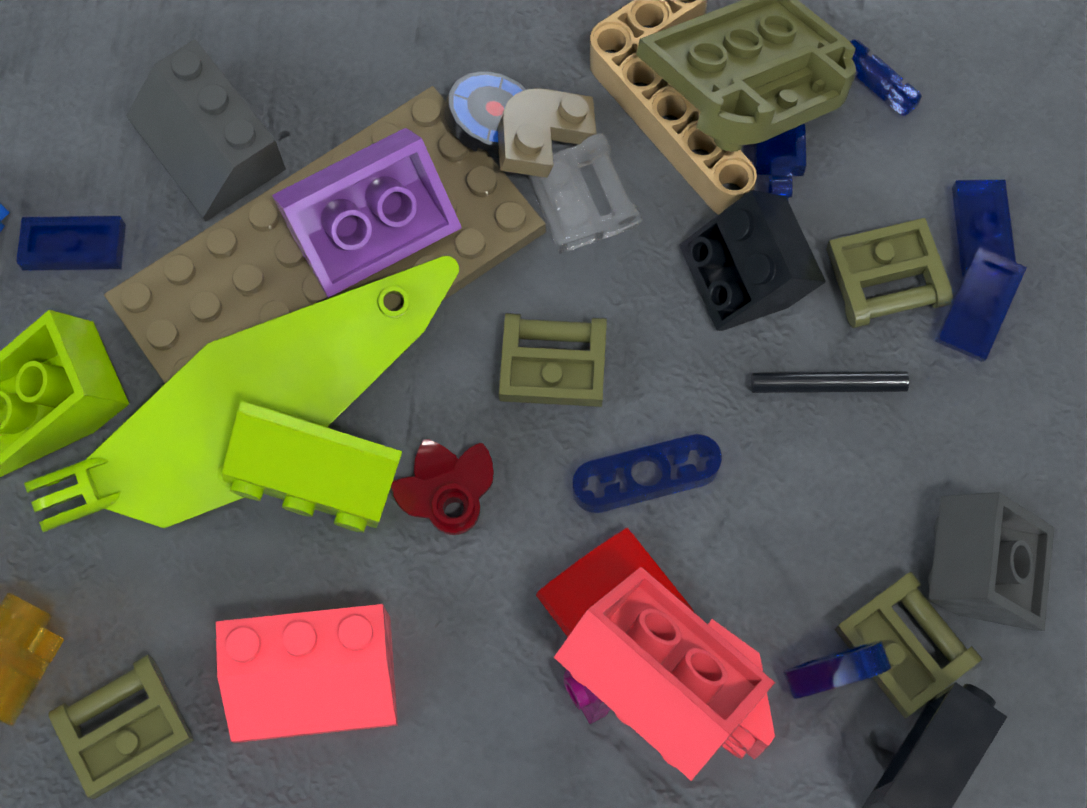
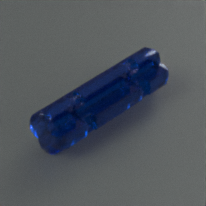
(884, 80)

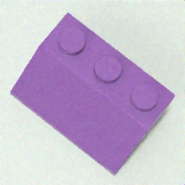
(368, 211)

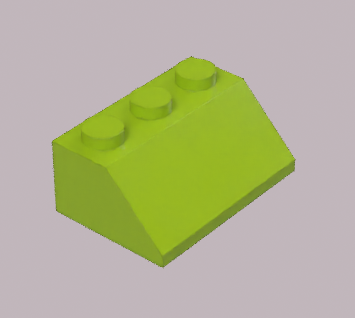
(309, 467)

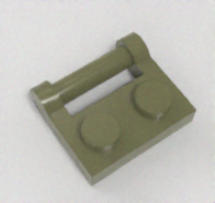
(885, 257)
(552, 374)
(914, 673)
(126, 742)

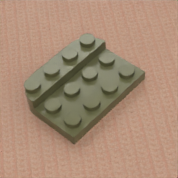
(754, 68)

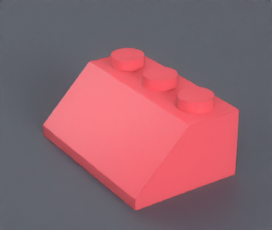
(663, 671)
(306, 673)

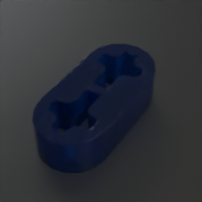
(837, 669)

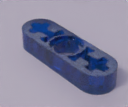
(687, 475)

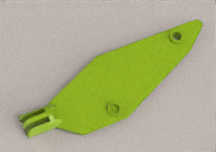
(302, 364)

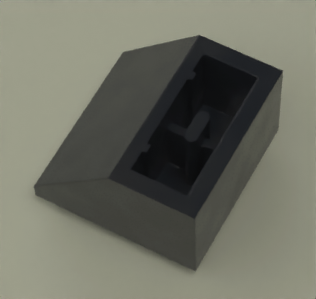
(751, 260)

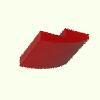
(595, 575)

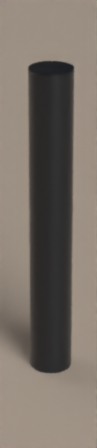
(829, 382)

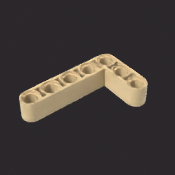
(650, 103)

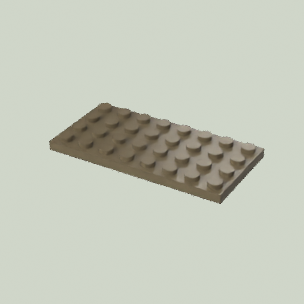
(255, 272)

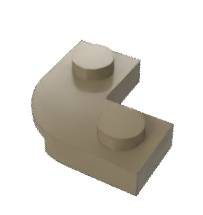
(536, 119)

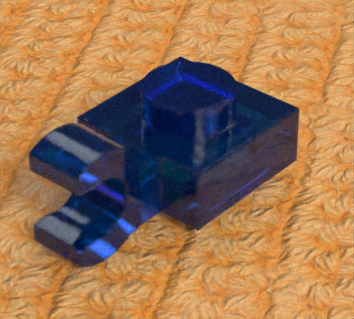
(781, 159)

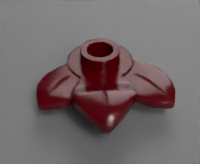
(446, 480)

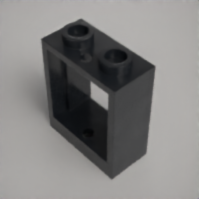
(939, 751)

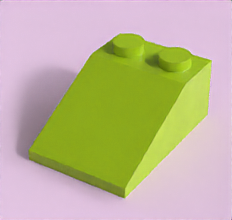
(54, 388)

